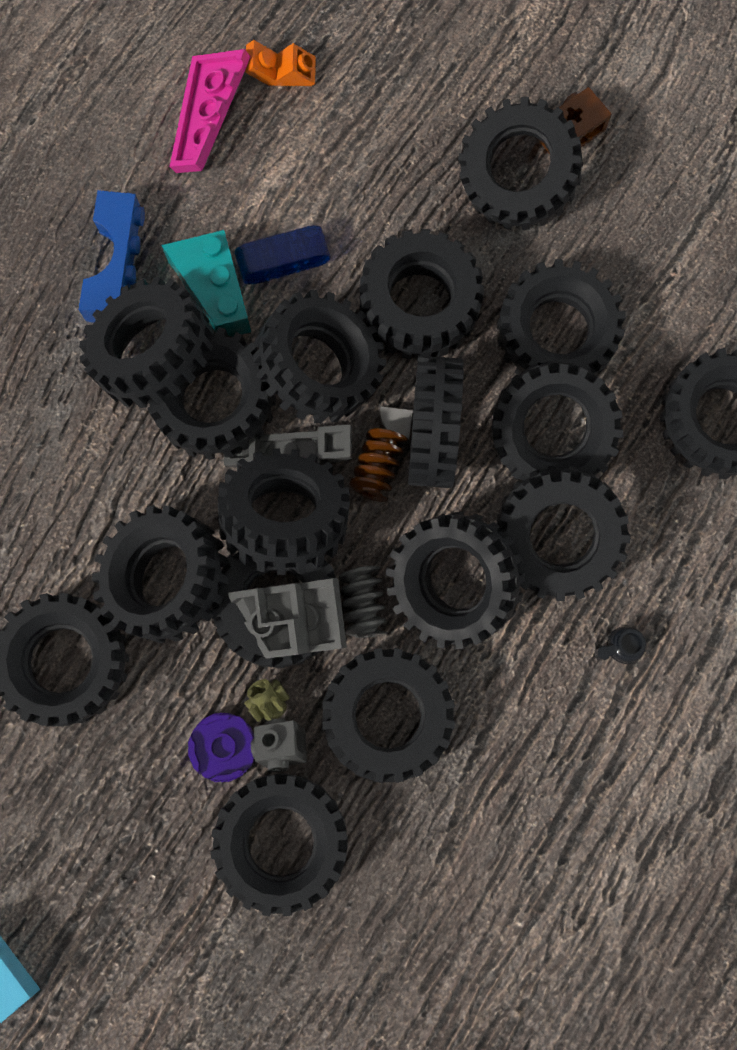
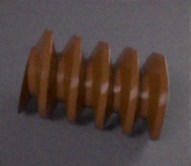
(376, 462)

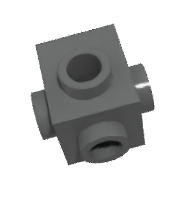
(279, 745)

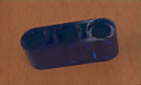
(282, 254)

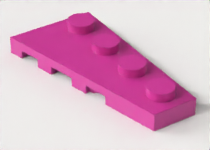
(206, 101)

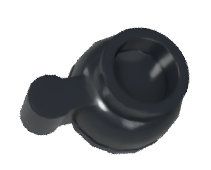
(623, 645)

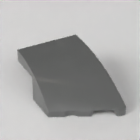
(294, 617)

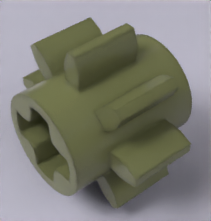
(266, 700)

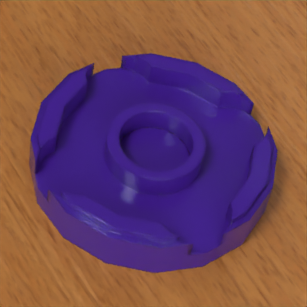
(221, 747)

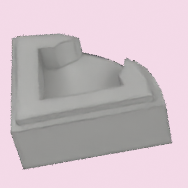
(396, 420)

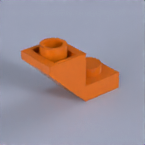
(287, 68)

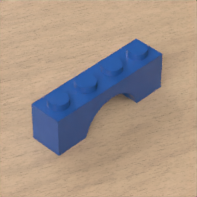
(118, 219)

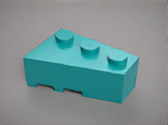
(211, 279)

